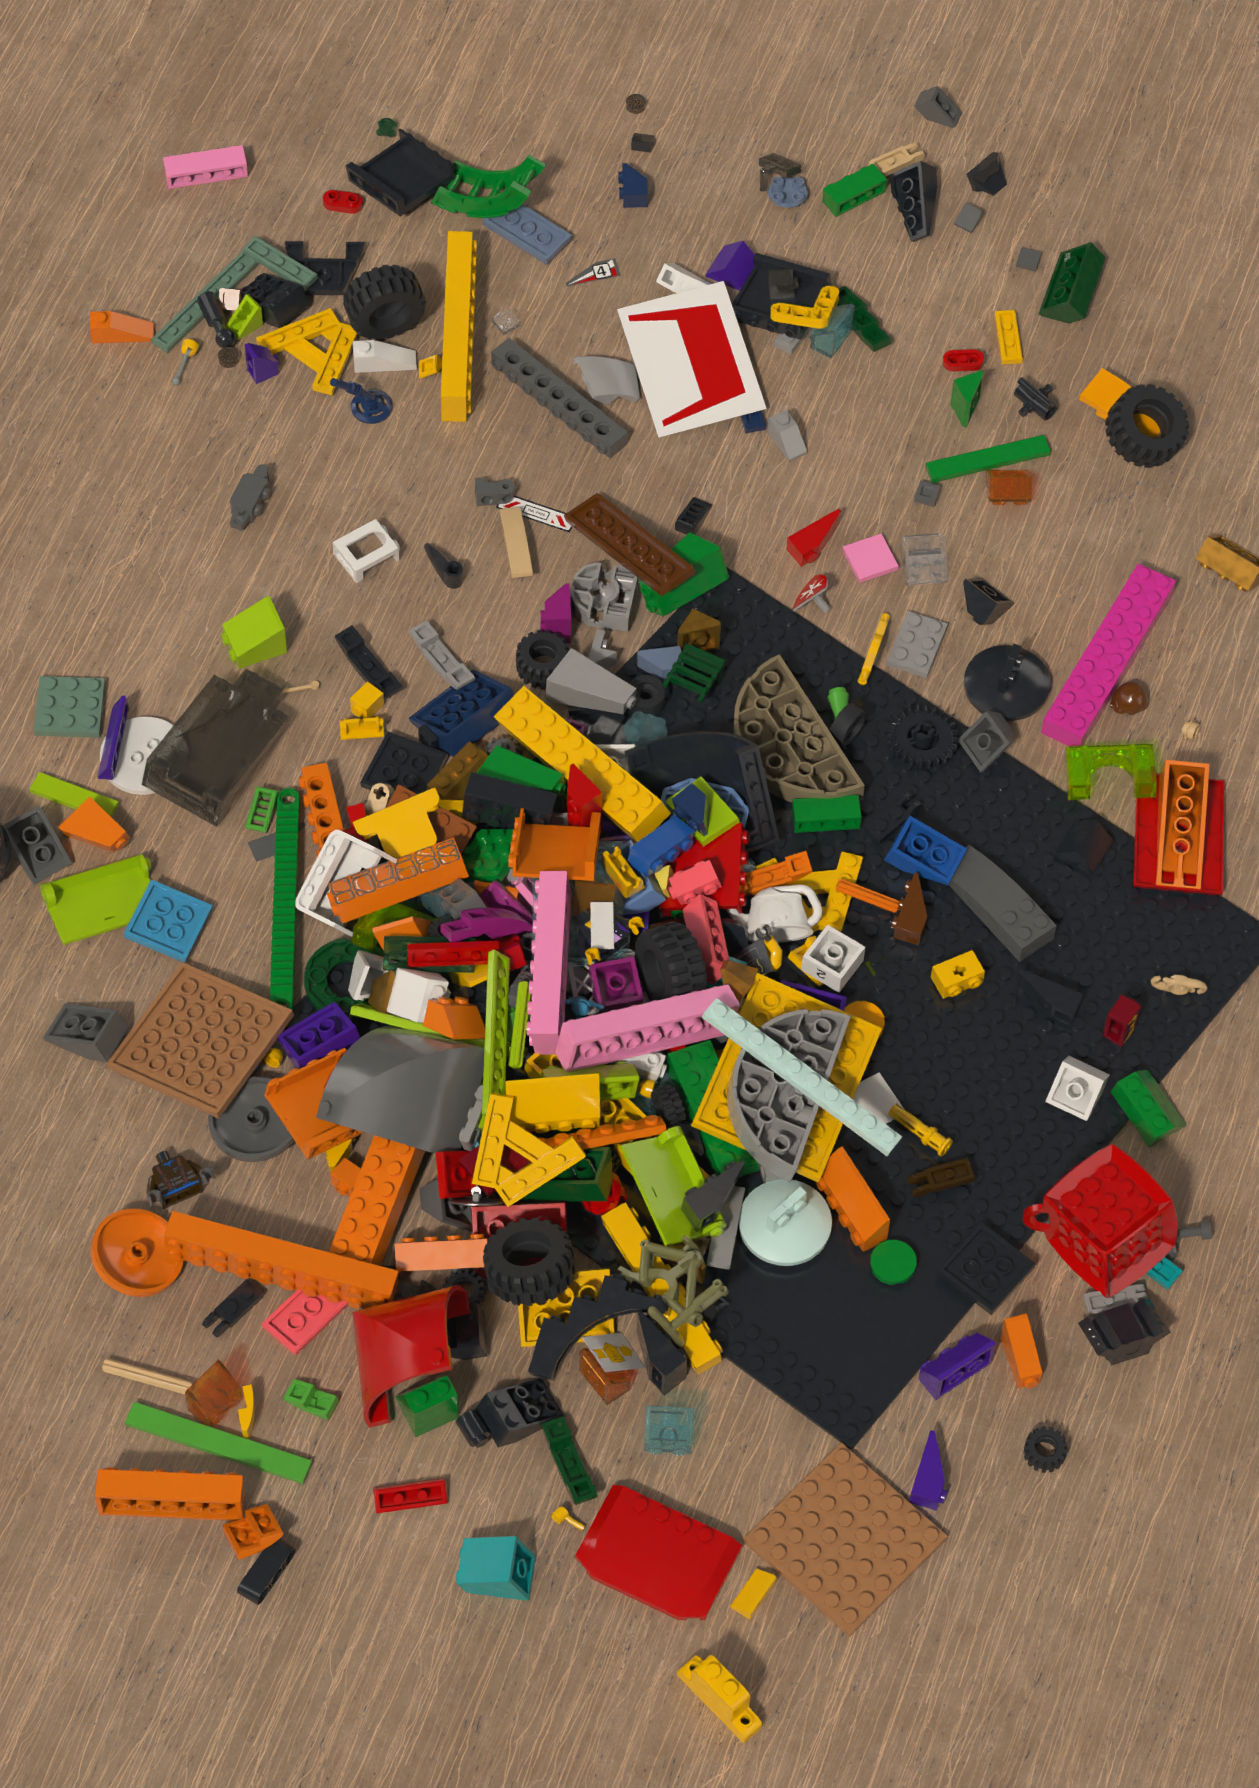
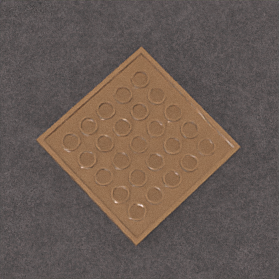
(200, 1040)
(845, 1539)

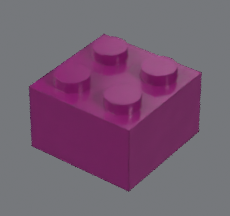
(615, 984)

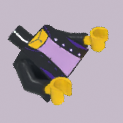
(621, 936)

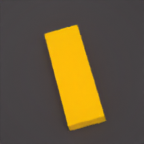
(1008, 337)

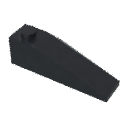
(916, 194)

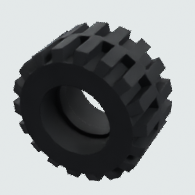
(539, 645)

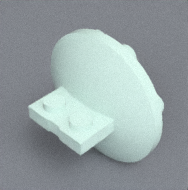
(785, 1222)

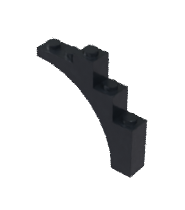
(558, 1337)

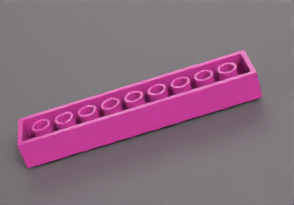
(1108, 656)

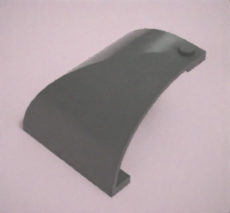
(405, 1087)

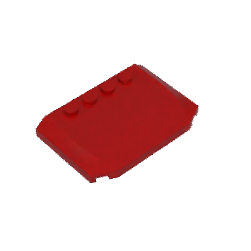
(657, 1555)

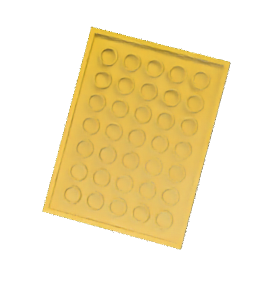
(764, 1002)

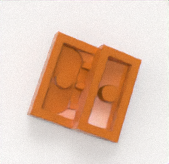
(253, 1532)

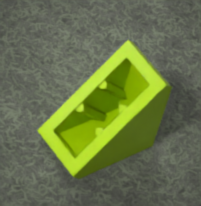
(245, 318)

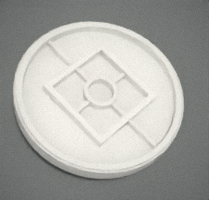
(138, 742)

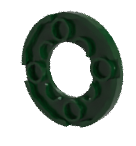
(318, 969)

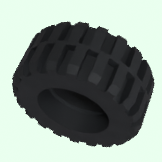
(384, 302)
(1131, 441)
(669, 961)
(531, 1282)

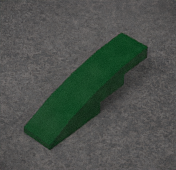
(864, 323)

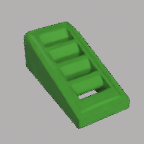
(259, 793)

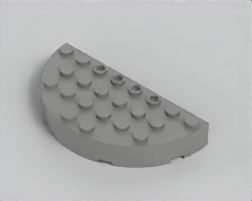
(765, 1108)

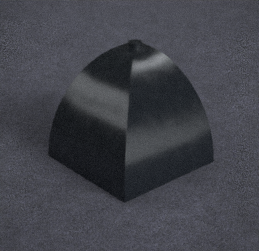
(719, 760)

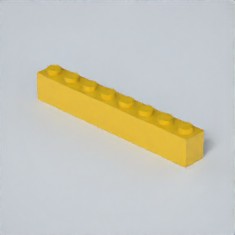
(627, 1235)

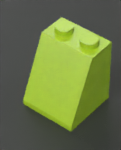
(254, 634)

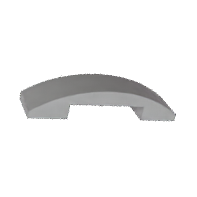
(439, 657)

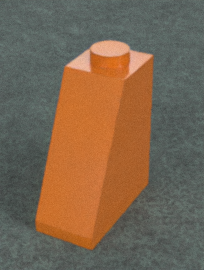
(95, 827)
(1021, 1351)

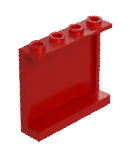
(728, 860)

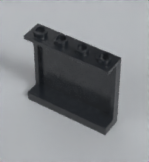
(402, 174)
(753, 301)

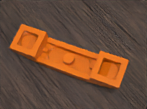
(778, 874)

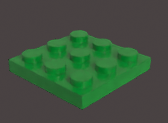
(488, 855)

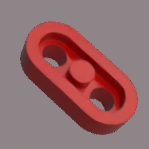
(342, 201)
(961, 360)

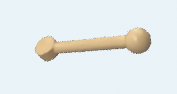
(314, 685)

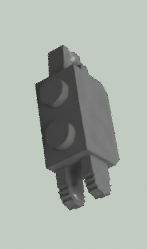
(249, 497)

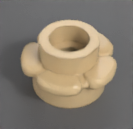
(1190, 730)

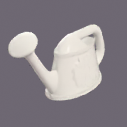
(781, 910)

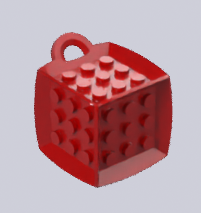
(1108, 1220)

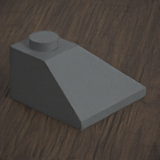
(987, 739)
(443, 1210)

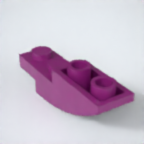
(491, 921)

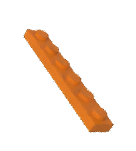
(611, 1134)

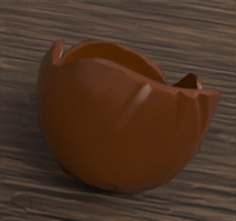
(1129, 699)

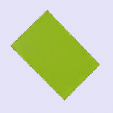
(720, 815)

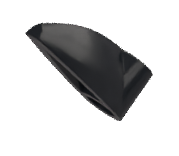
(449, 571)

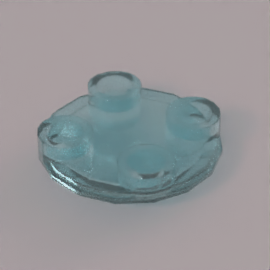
(644, 728)

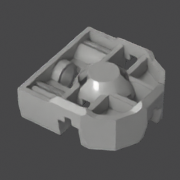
(582, 601)

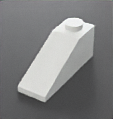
(380, 356)

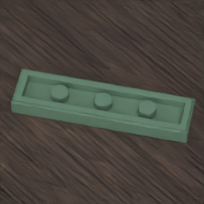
(279, 263)

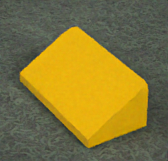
(754, 1593)

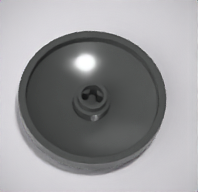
(250, 1126)

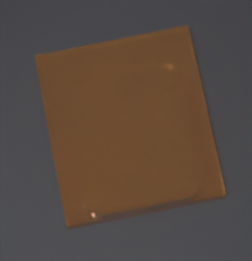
(591, 892)

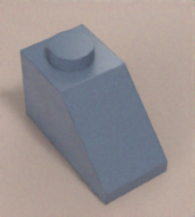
(659, 661)

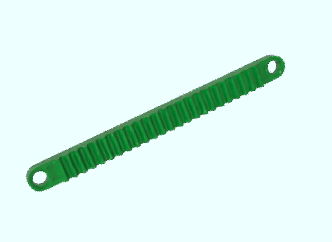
(284, 900)

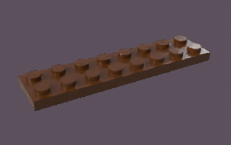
(629, 544)

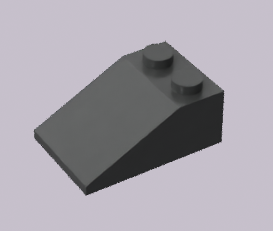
(36, 845)
(87, 1031)

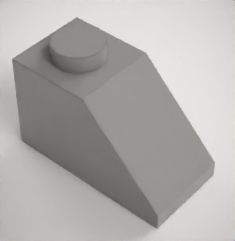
(786, 435)

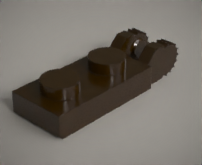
(942, 1177)

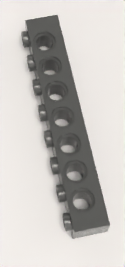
(559, 398)

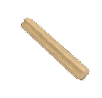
(146, 1376)

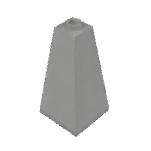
(588, 685)

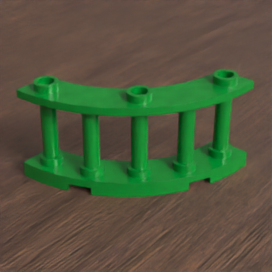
(496, 204)

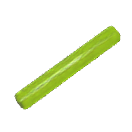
(519, 1025)

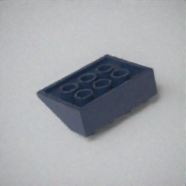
(463, 713)

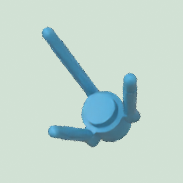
(580, 1005)

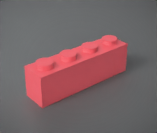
(705, 924)

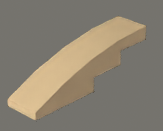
(515, 542)

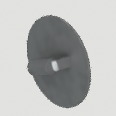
(477, 1199)

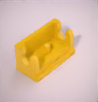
(621, 873)

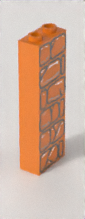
(396, 882)

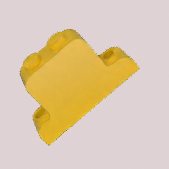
(404, 825)
(721, 1694)

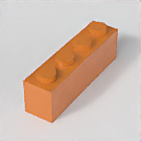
(440, 1254)

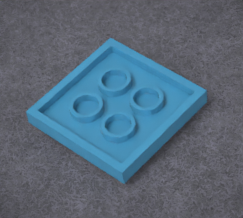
(167, 921)

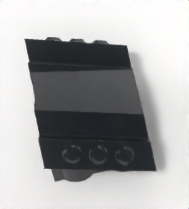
(1125, 1331)

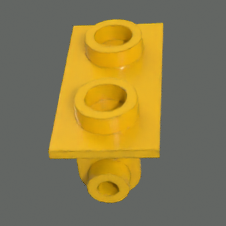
(361, 728)

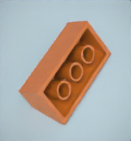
(853, 1201)

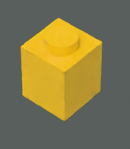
(366, 701)

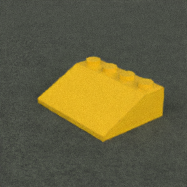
(555, 1102)
(585, 1282)

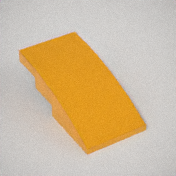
(1105, 391)

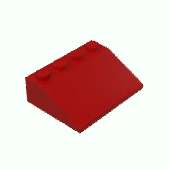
(489, 1219)

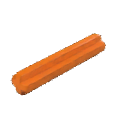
(867, 895)

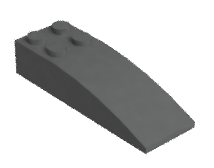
(1001, 905)

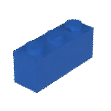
(661, 846)

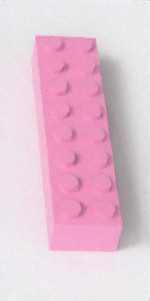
(549, 961)
(640, 1029)

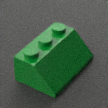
(1147, 1107)

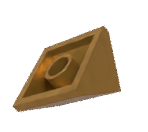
(699, 632)

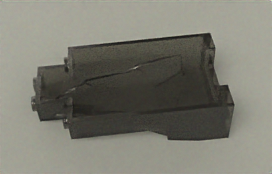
(216, 745)

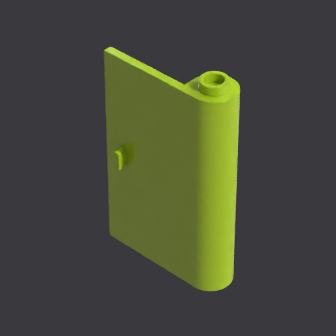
(96, 898)
(664, 1173)

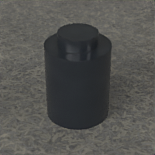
(473, 1428)

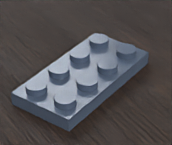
(530, 233)

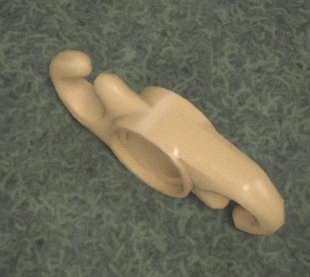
(1179, 984)

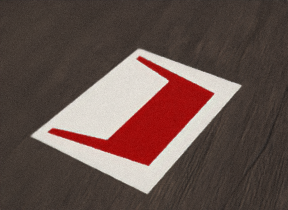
(691, 359)

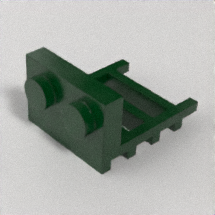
(698, 666)

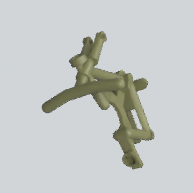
(688, 1260)

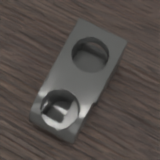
(493, 492)

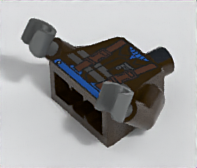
(175, 1180)

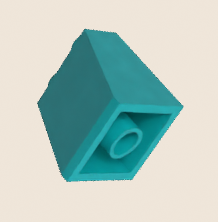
(496, 1567)

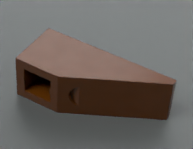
(912, 918)

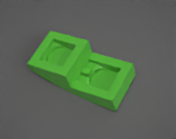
(310, 1399)

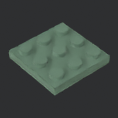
(69, 707)

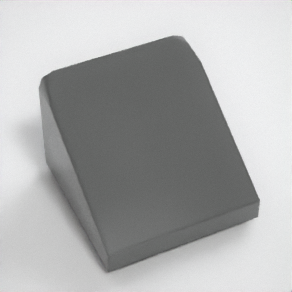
(968, 218)

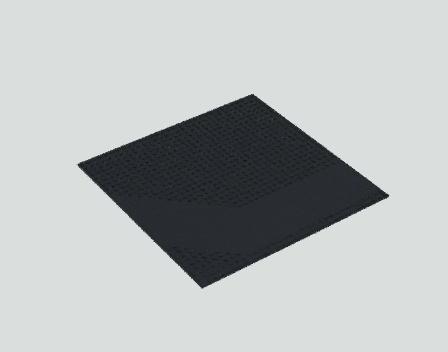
(965, 1063)

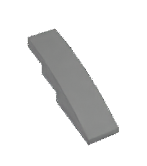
(723, 1245)

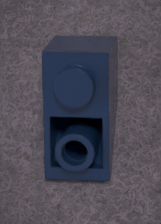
(634, 187)
(693, 807)

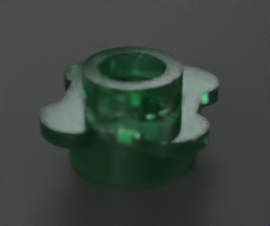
(386, 127)

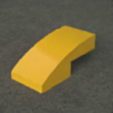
(247, 1414)

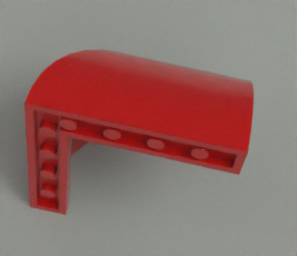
(402, 1343)

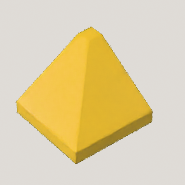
(429, 366)

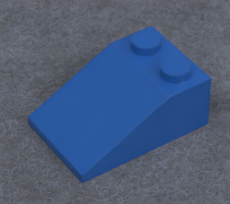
(925, 852)

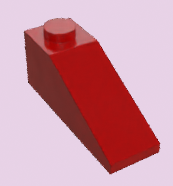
(810, 541)

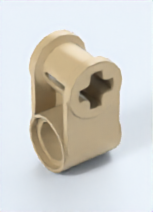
(376, 801)

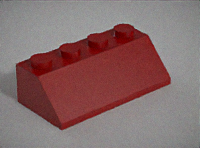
(582, 799)

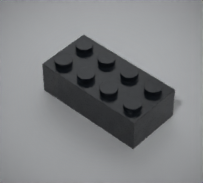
(500, 801)

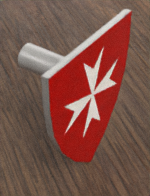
(813, 591)

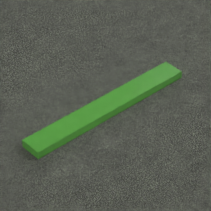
(218, 1443)

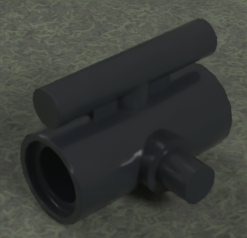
(1035, 399)

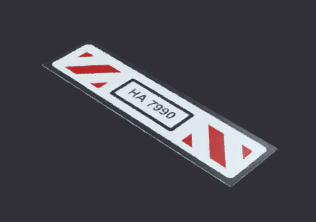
(539, 513)

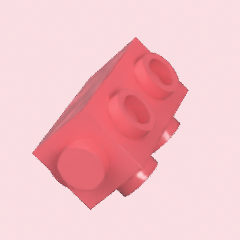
(694, 881)

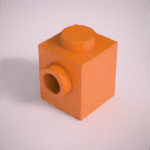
(344, 1177)

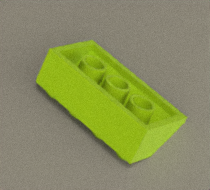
(615, 1080)

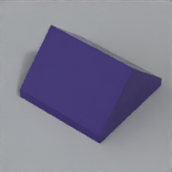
(732, 265)

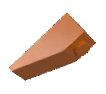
(119, 328)

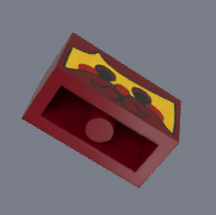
(1121, 1020)

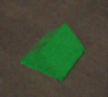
(965, 396)

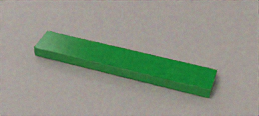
(987, 458)

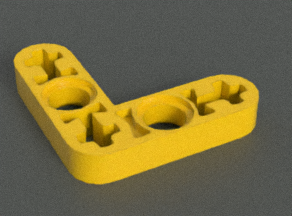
(811, 316)

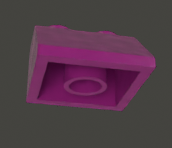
(557, 613)

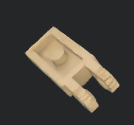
(898, 159)

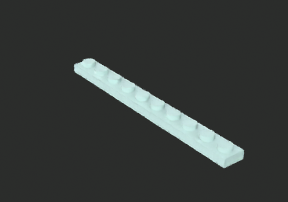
(801, 1077)

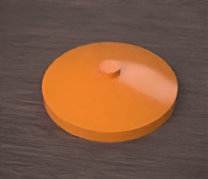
(131, 1254)

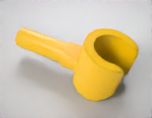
(562, 1514)

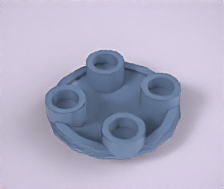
(787, 191)

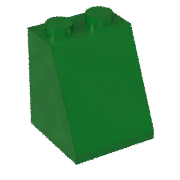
(429, 1405)

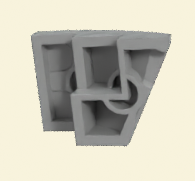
(608, 378)

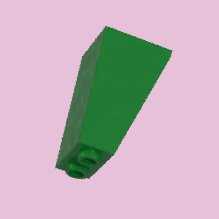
(709, 571)
(520, 770)

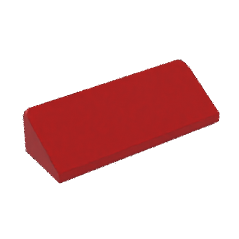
(410, 1495)

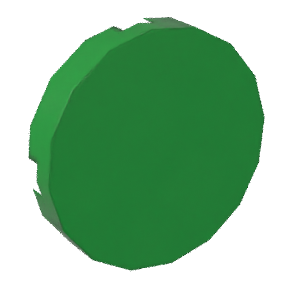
(893, 1262)

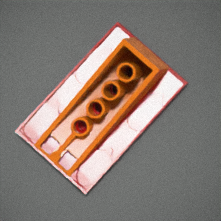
(1181, 831)

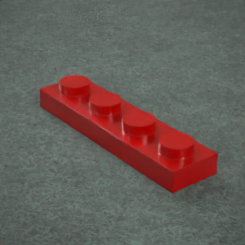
(450, 953)

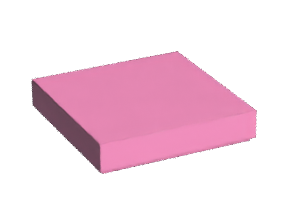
(870, 558)

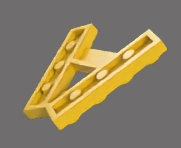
(294, 340)
(825, 882)
(545, 1160)

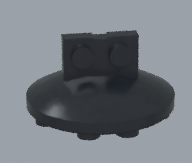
(1007, 682)

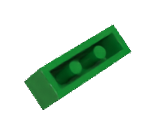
(854, 190)
(826, 814)

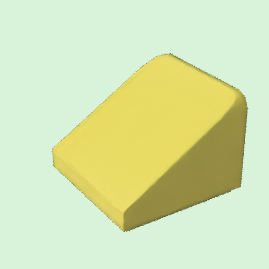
(663, 879)

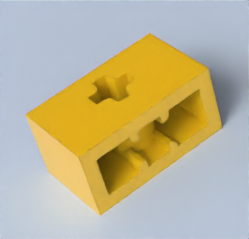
(957, 974)

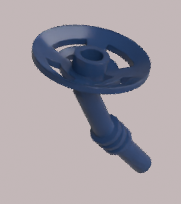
(369, 401)

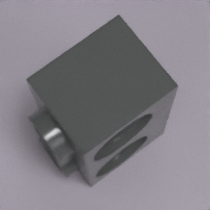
(459, 897)

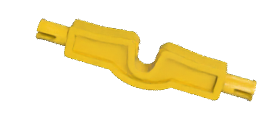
(874, 647)

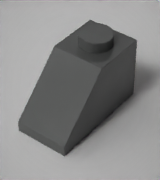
(937, 107)

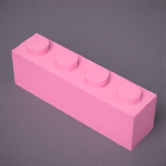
(205, 167)

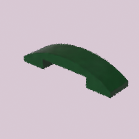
(568, 1461)

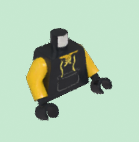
(763, 954)

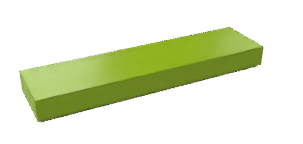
(69, 794)

